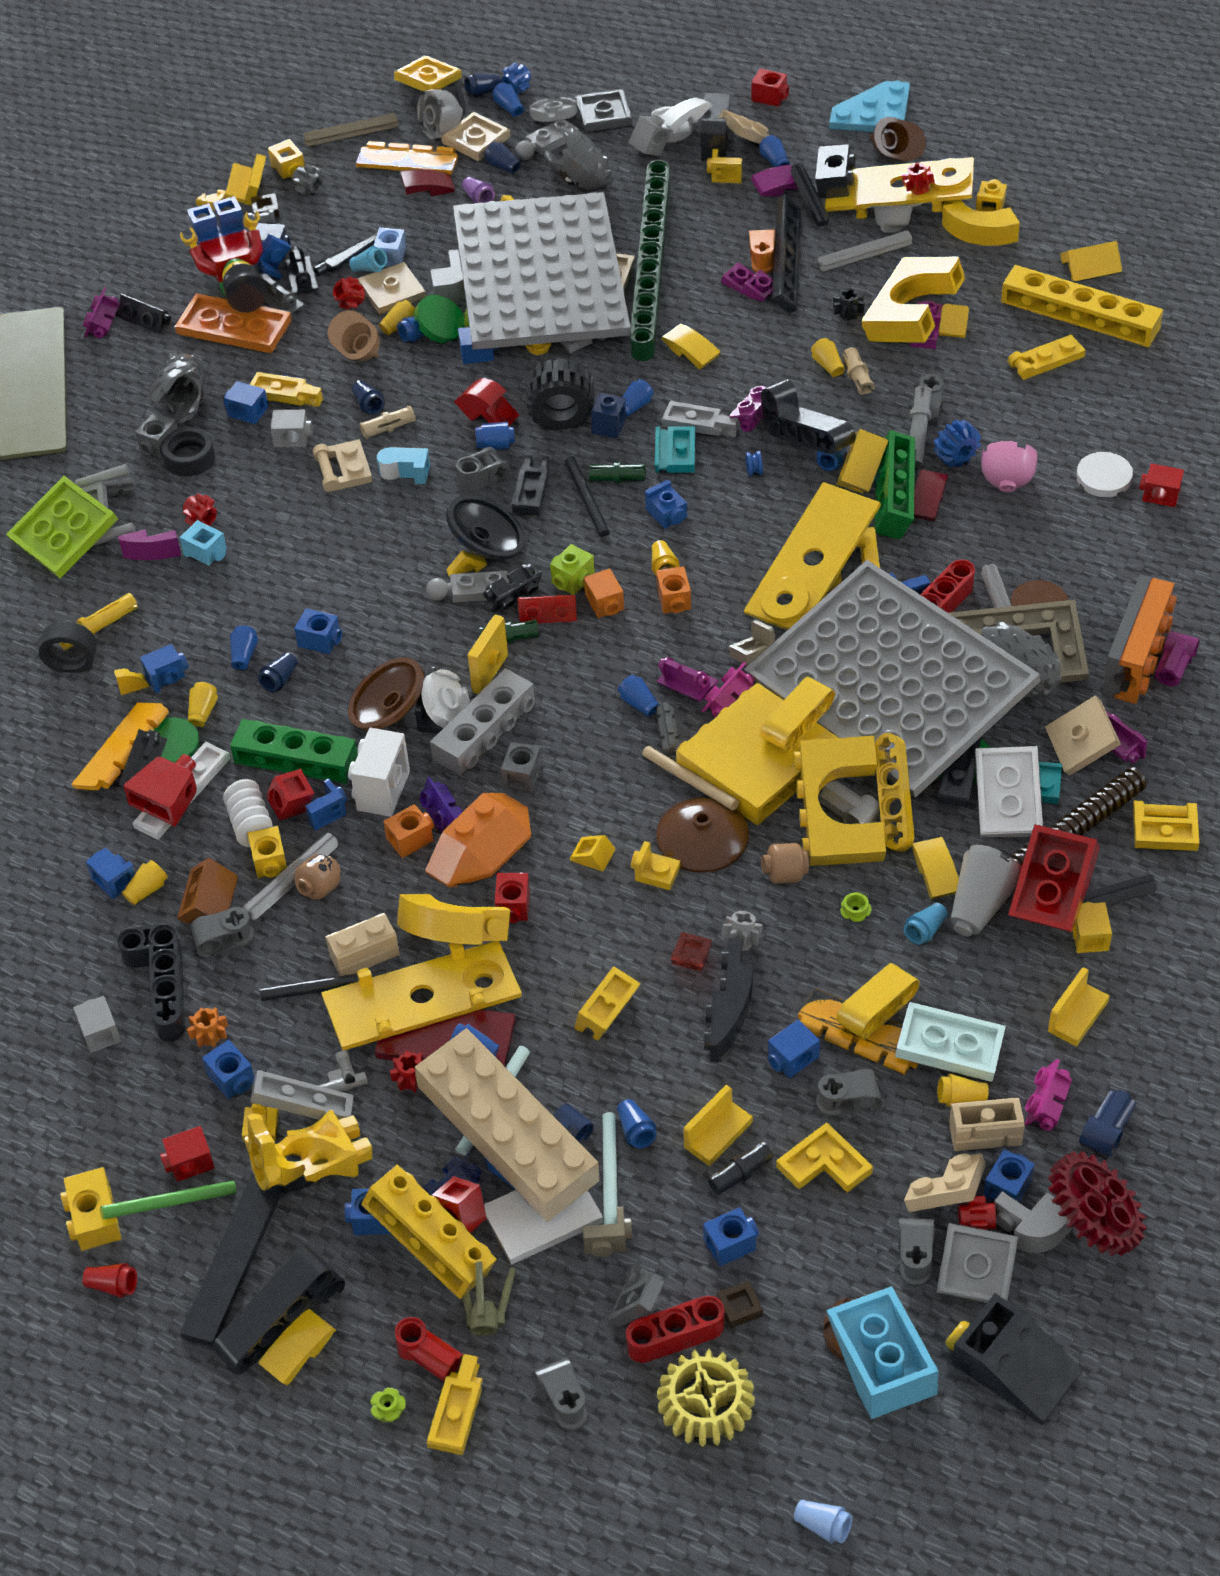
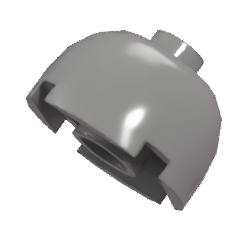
(440, 110)

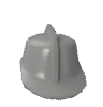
(893, 218)

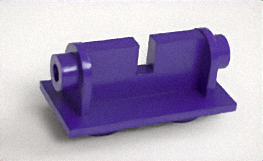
(439, 804)

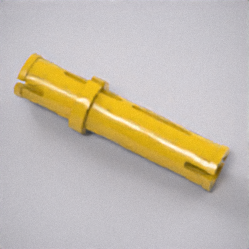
(106, 615)

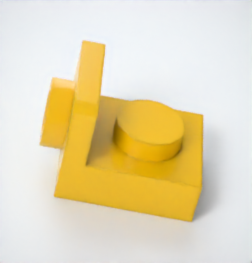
(724, 169)
(654, 868)

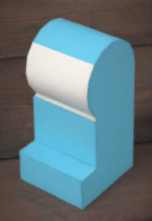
(404, 463)

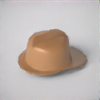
(354, 336)

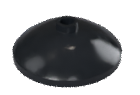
(485, 527)

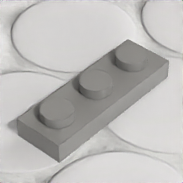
(299, 1096)

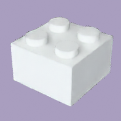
(379, 771)

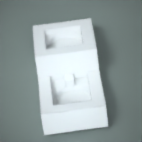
(688, 110)

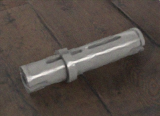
(920, 416)

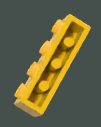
(428, 1230)

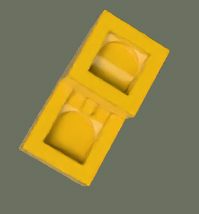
(691, 344)
(937, 867)
(295, 1345)

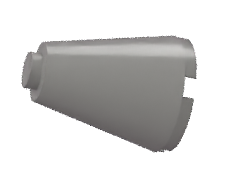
(982, 888)

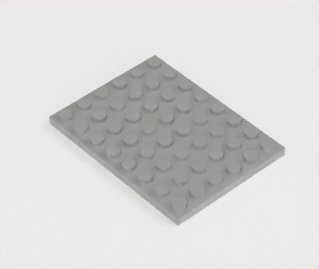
(540, 271)
(897, 671)

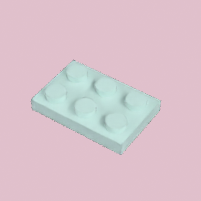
(950, 1041)

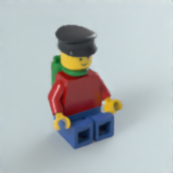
(229, 252)

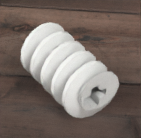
(246, 809)

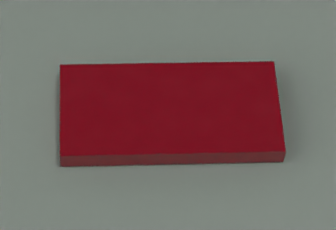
(428, 1039)

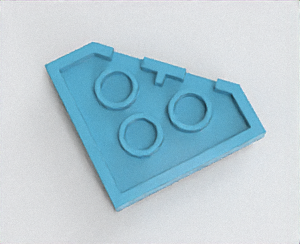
(870, 106)

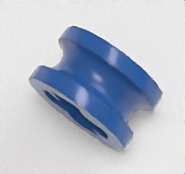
(754, 463)

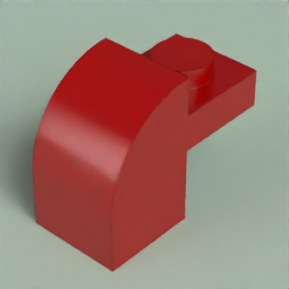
(486, 399)

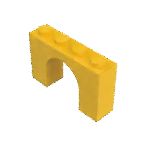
(914, 276)
(827, 839)

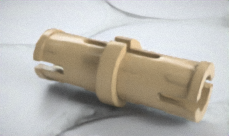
(857, 371)
(387, 422)

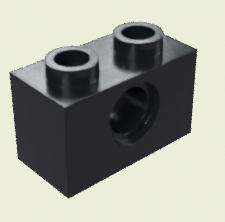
(834, 171)

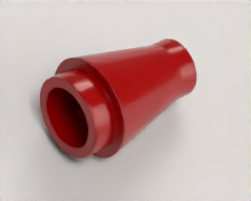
(111, 1279)

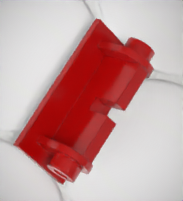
(548, 609)

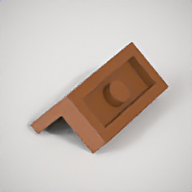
(207, 891)

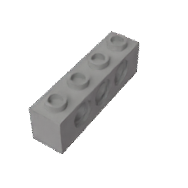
(483, 722)

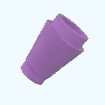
(478, 190)

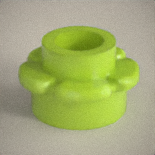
(855, 900)
(390, 1413)

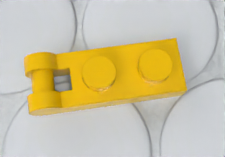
(1046, 357)

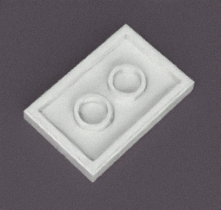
(1008, 791)
(524, 1231)

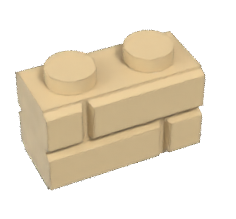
(362, 945)
(986, 1124)

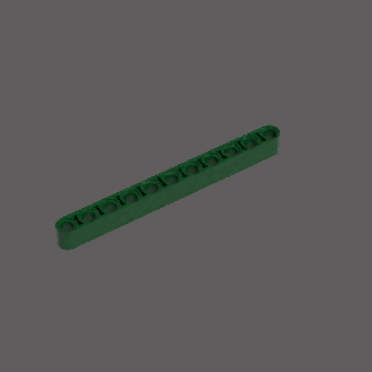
(650, 261)

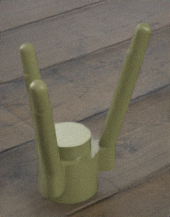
(483, 1316)

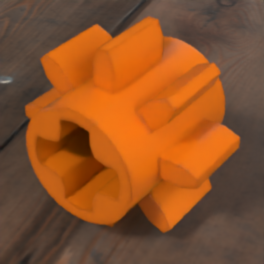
(207, 1027)

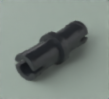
(740, 1168)

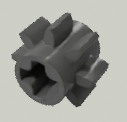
(308, 179)

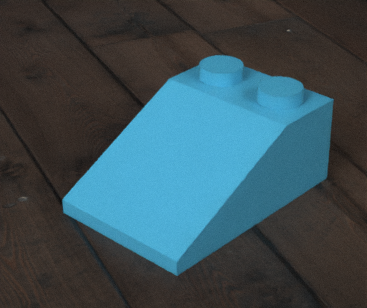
(883, 1352)

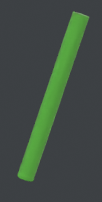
(167, 1200)

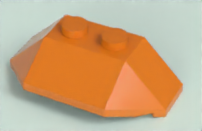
(480, 840)

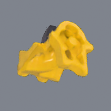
(323, 1151)

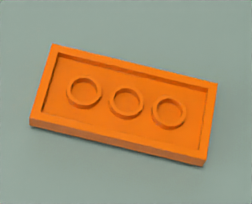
(218, 322)

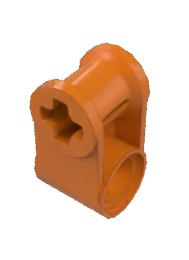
(762, 250)

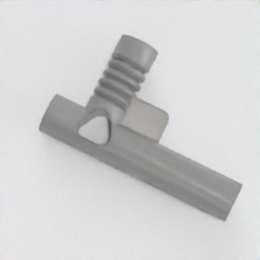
(338, 1077)

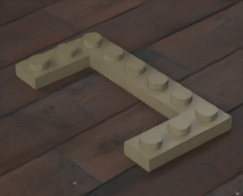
(1052, 618)

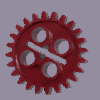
(1097, 1203)

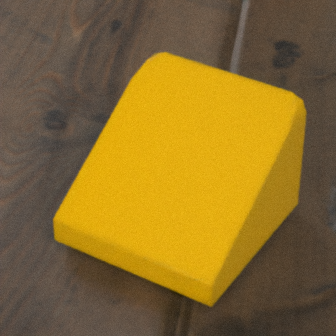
(954, 320)
(593, 852)

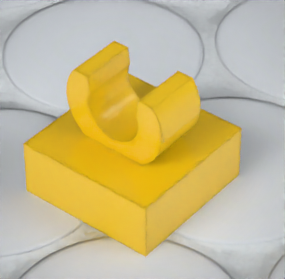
(269, 1115)

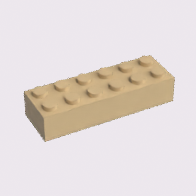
(507, 1124)

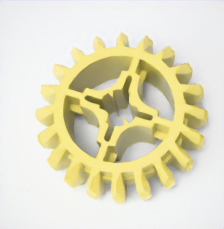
(732, 1387)

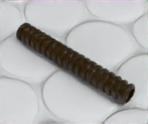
(1096, 807)

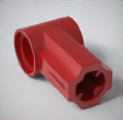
(428, 1350)

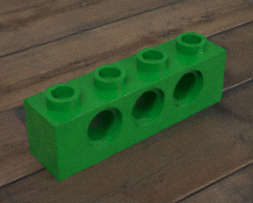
(895, 486)
(292, 749)

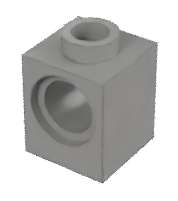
(650, 135)
(290, 428)
(97, 1024)

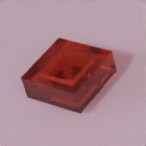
(691, 951)

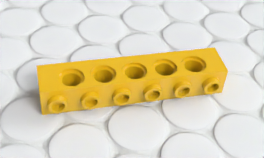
(1082, 305)

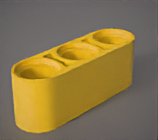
(797, 714)
(877, 1001)

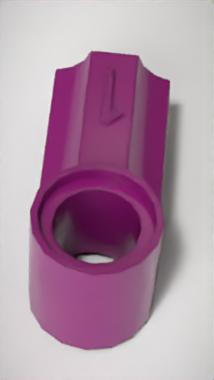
(1176, 657)

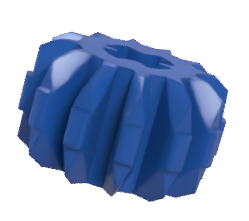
(957, 443)

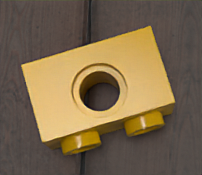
(87, 1192)

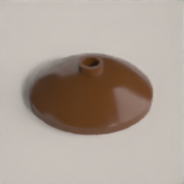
(386, 694)
(702, 845)

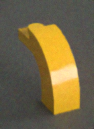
(980, 227)
(450, 923)

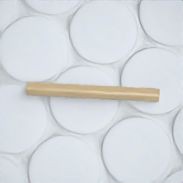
(690, 778)

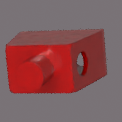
(163, 788)

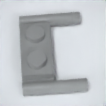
(94, 486)

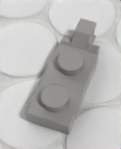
(705, 419)

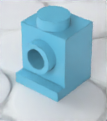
(208, 546)

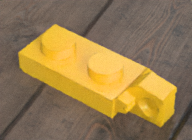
(288, 389)
(456, 1408)

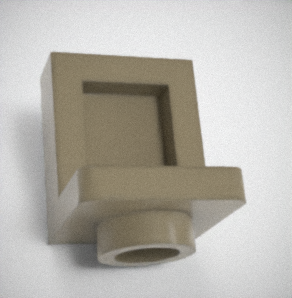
(751, 648)
(608, 1238)

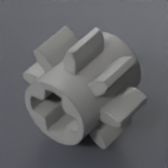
(742, 926)

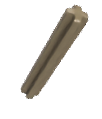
(350, 130)

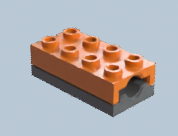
(1139, 639)

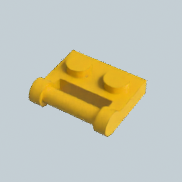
(1163, 832)

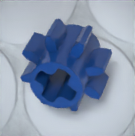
(517, 77)

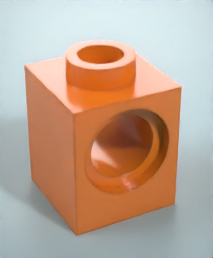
(673, 590)
(604, 593)
(409, 830)

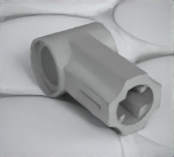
(849, 805)

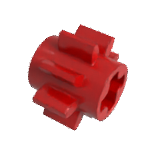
(918, 178)
(348, 293)
(199, 509)
(405, 1070)
(977, 1214)

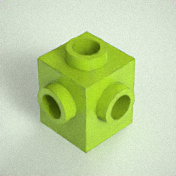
(571, 568)

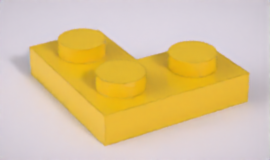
(825, 1152)

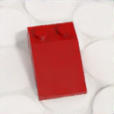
(1054, 877)

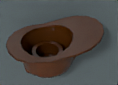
(900, 137)

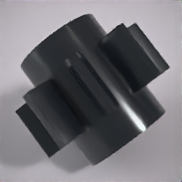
(848, 304)

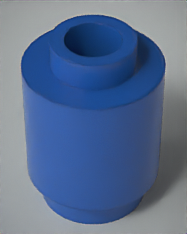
(495, 435)

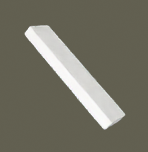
(208, 762)

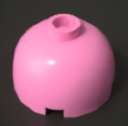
(1008, 465)

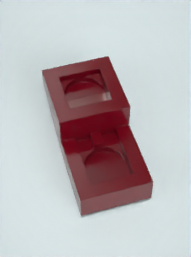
(424, 180)
(928, 494)

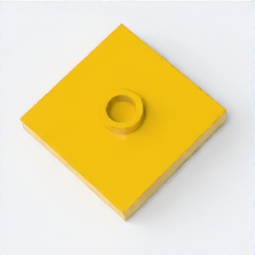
(427, 74)
(487, 654)

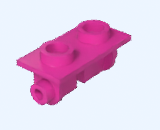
(734, 683)
(1050, 1084)

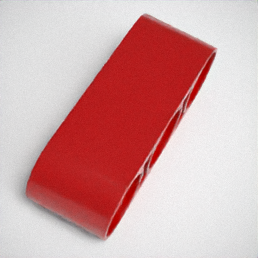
(951, 586)
(685, 1316)

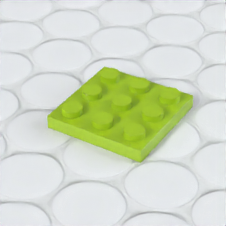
(62, 526)

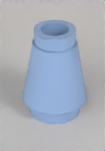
(825, 1520)

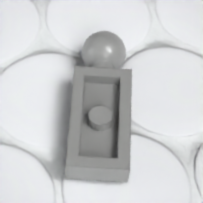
(542, 140)
(464, 586)

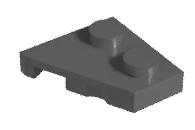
(637, 1297)

